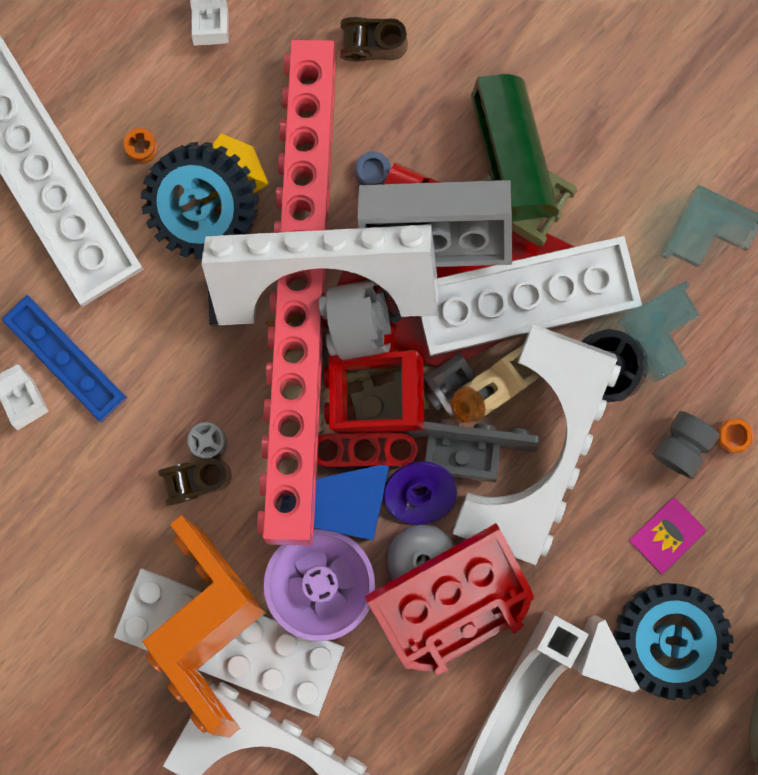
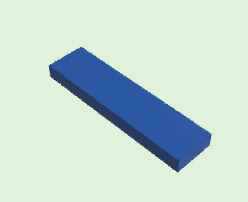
(64, 358)

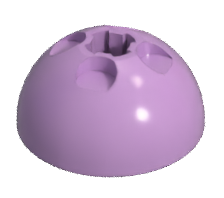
(290, 586)

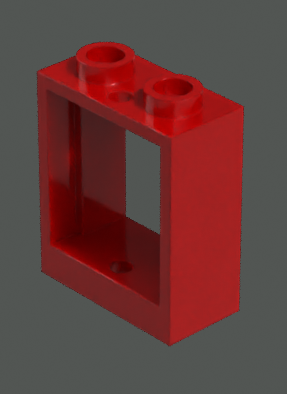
(412, 392)

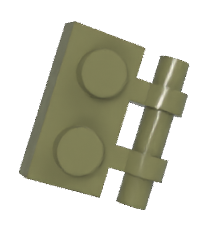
(381, 400)

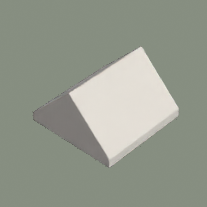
(602, 657)

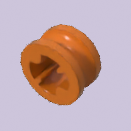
(148, 154)

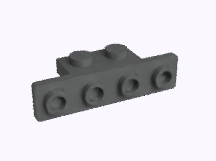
(469, 450)

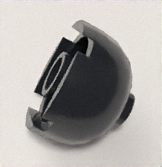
(629, 356)

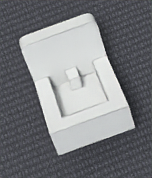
(209, 22)
(20, 397)

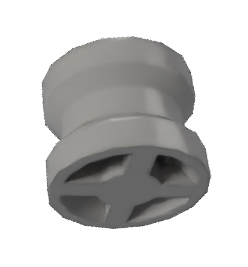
(201, 438)

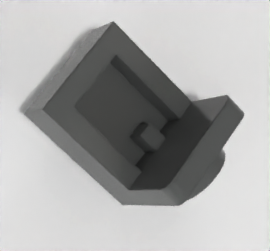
(447, 380)

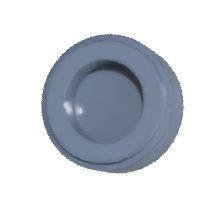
(372, 168)

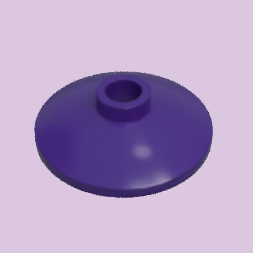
(420, 504)

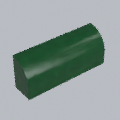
(514, 144)

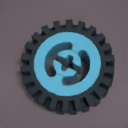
(189, 168)
(708, 645)

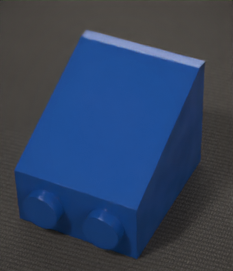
(347, 501)

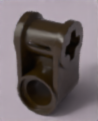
(369, 39)
(188, 480)

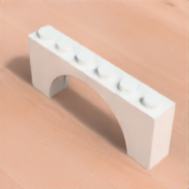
(393, 257)
(579, 379)
(546, 656)
(198, 750)

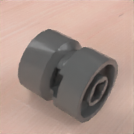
(688, 441)

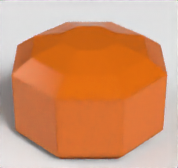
(734, 435)

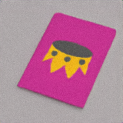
(668, 535)

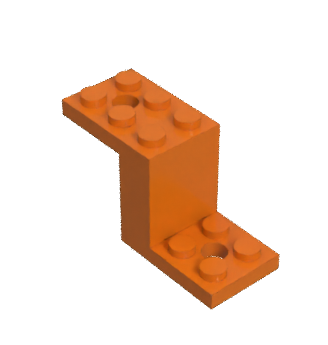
(202, 630)

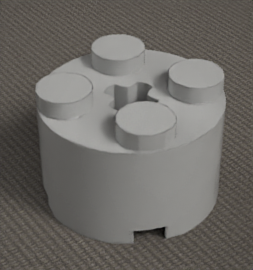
(355, 320)

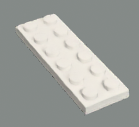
(535, 290)
(259, 659)

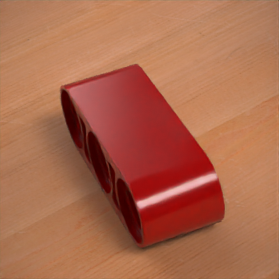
(381, 443)

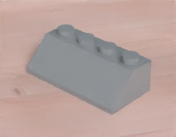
(467, 218)

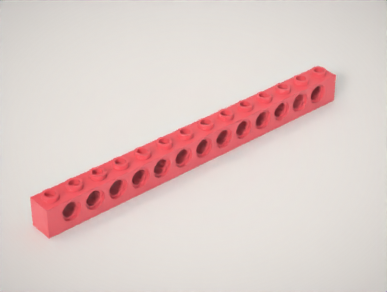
(317, 61)

